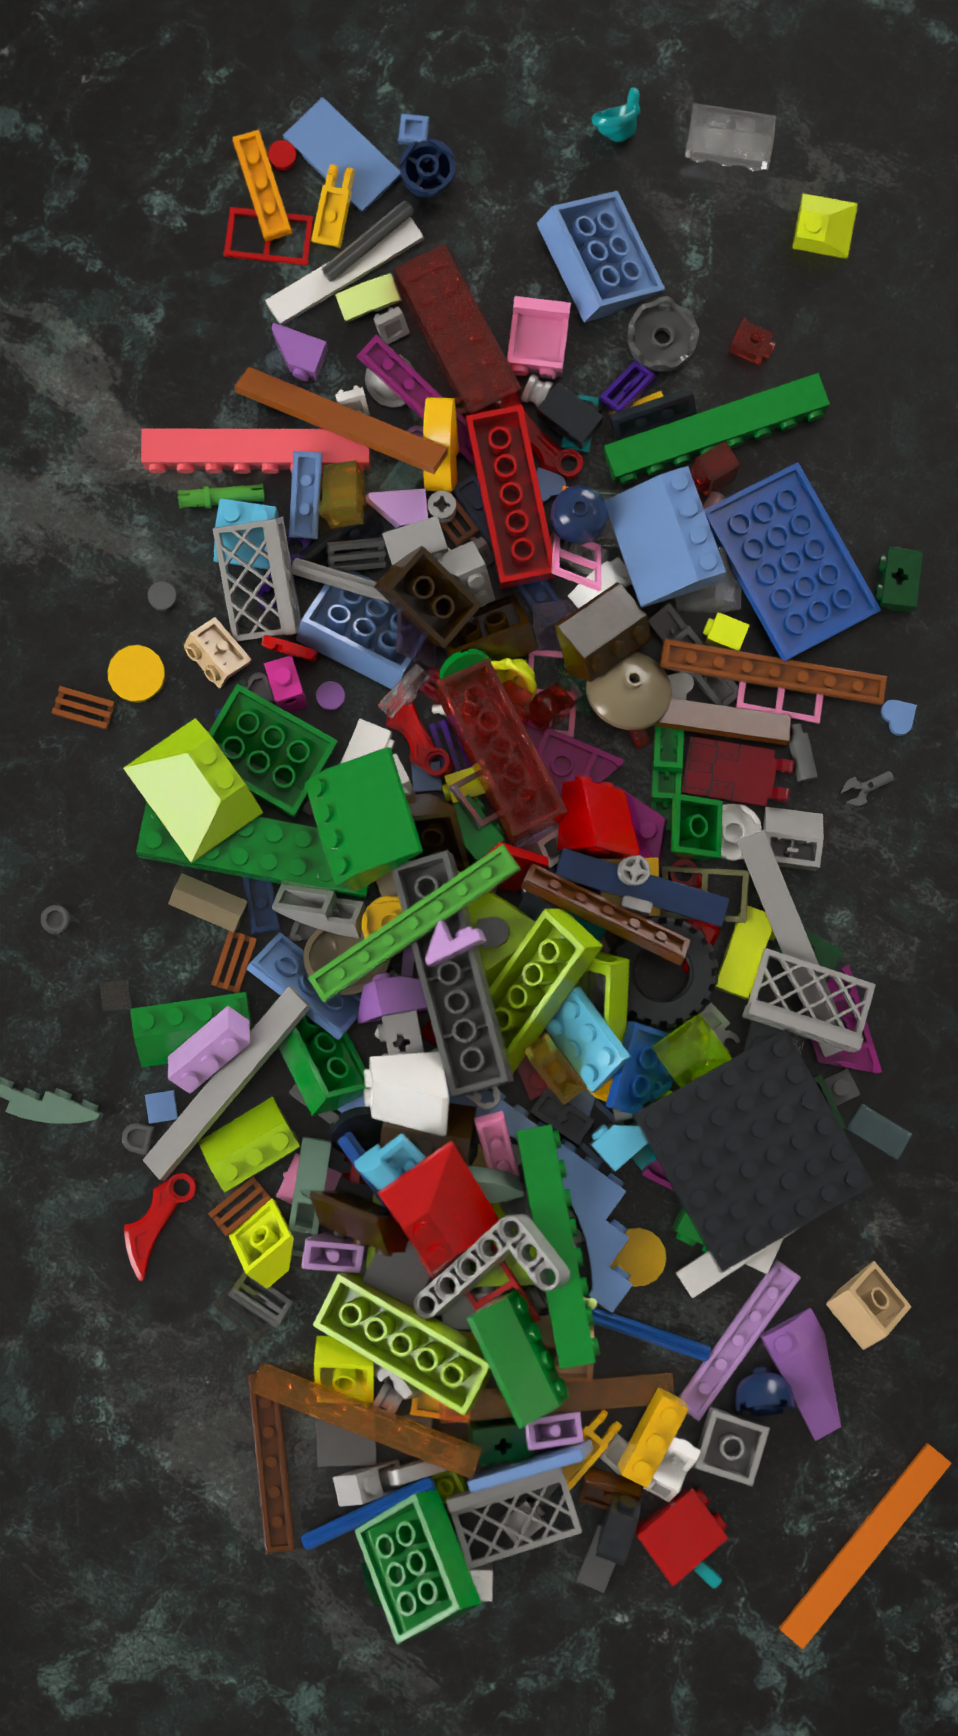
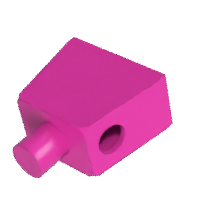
(286, 684)

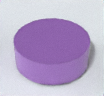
(330, 696)

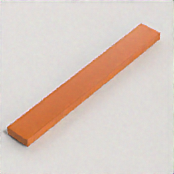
(864, 1546)

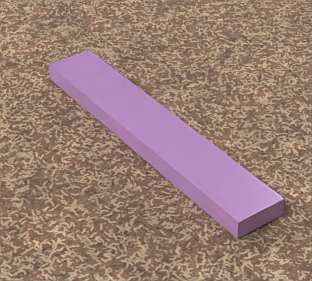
(738, 1338)

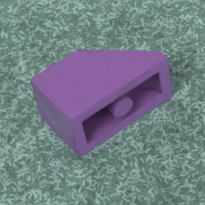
(300, 351)

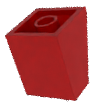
(596, 820)
(681, 1533)

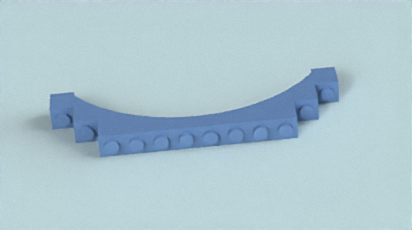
(591, 1195)

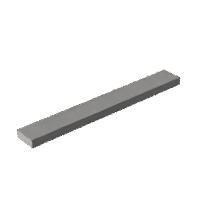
(784, 920)
(226, 1084)

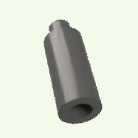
(802, 754)

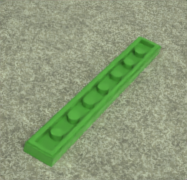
(414, 923)

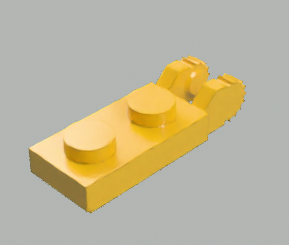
(333, 208)
(575, 1471)

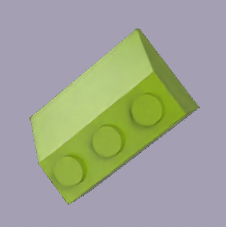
(249, 1144)

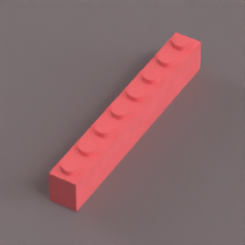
(243, 449)

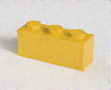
(652, 1437)

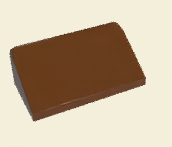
(600, 1484)

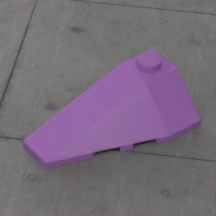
(389, 997)
(803, 1360)

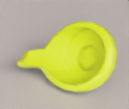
(518, 672)

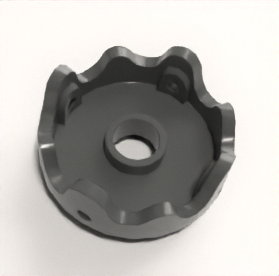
(668, 317)

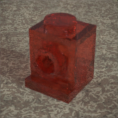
(745, 348)

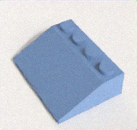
(599, 255)
(665, 537)
(355, 633)

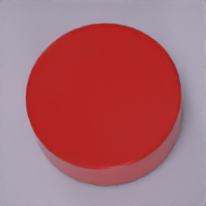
(282, 155)

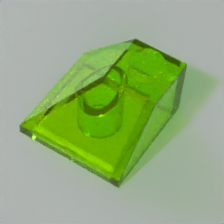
(691, 1051)

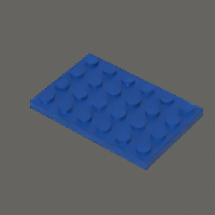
(791, 562)

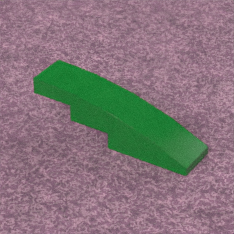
(666, 771)

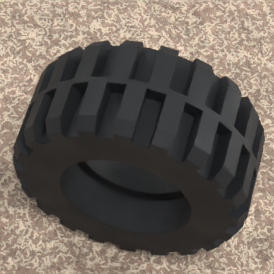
(696, 992)

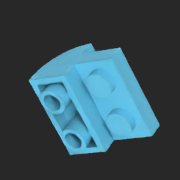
(388, 1163)

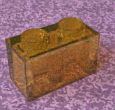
(342, 494)
(555, 1068)

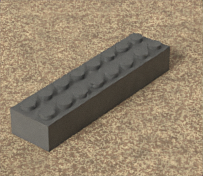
(455, 989)

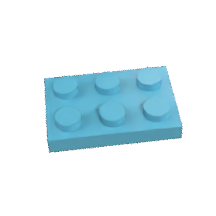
(587, 1040)

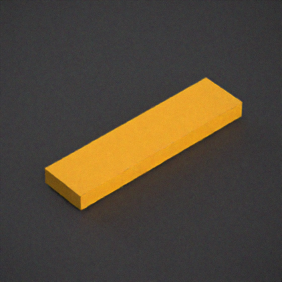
(262, 185)

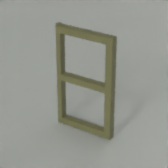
(705, 876)

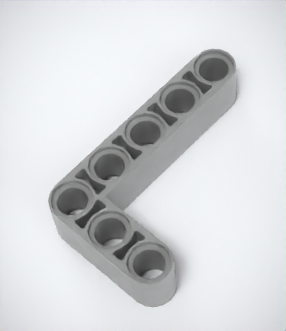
(487, 1261)

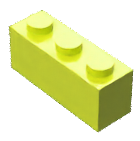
(744, 954)

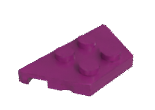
(570, 758)
(648, 827)
(866, 1057)

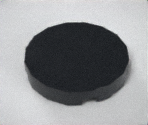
(361, 1124)

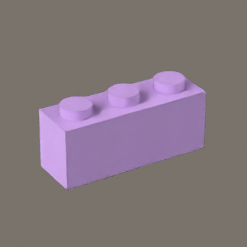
(209, 1049)

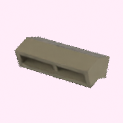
(208, 902)

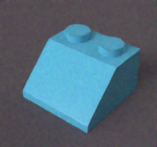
(237, 512)
(617, 1143)

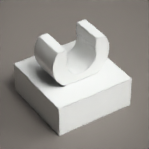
(353, 399)

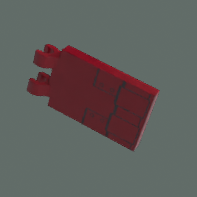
(733, 772)

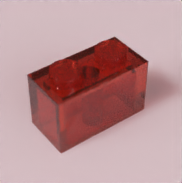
(715, 469)

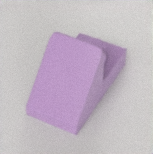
(445, 947)

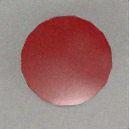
(289, 648)

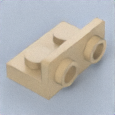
(216, 652)

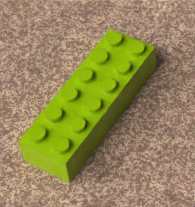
(540, 979)
(404, 1343)

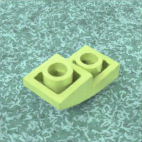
(368, 297)

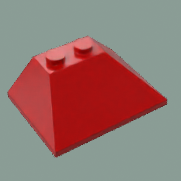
(439, 1208)

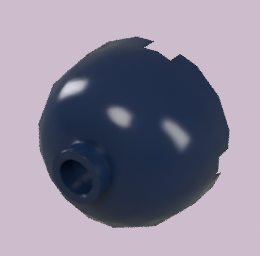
(427, 168)
(578, 514)
(763, 1394)

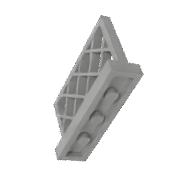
(282, 578)
(803, 1025)
(470, 1501)

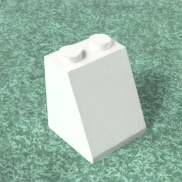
(408, 1091)

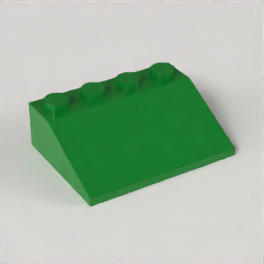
(270, 749)
(363, 819)
(417, 1565)

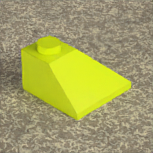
(824, 226)
(264, 1244)
(343, 1369)

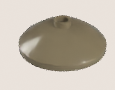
(628, 703)
(326, 947)

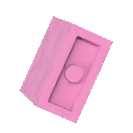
(538, 337)

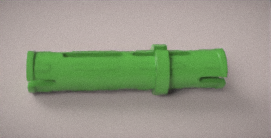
(211, 496)

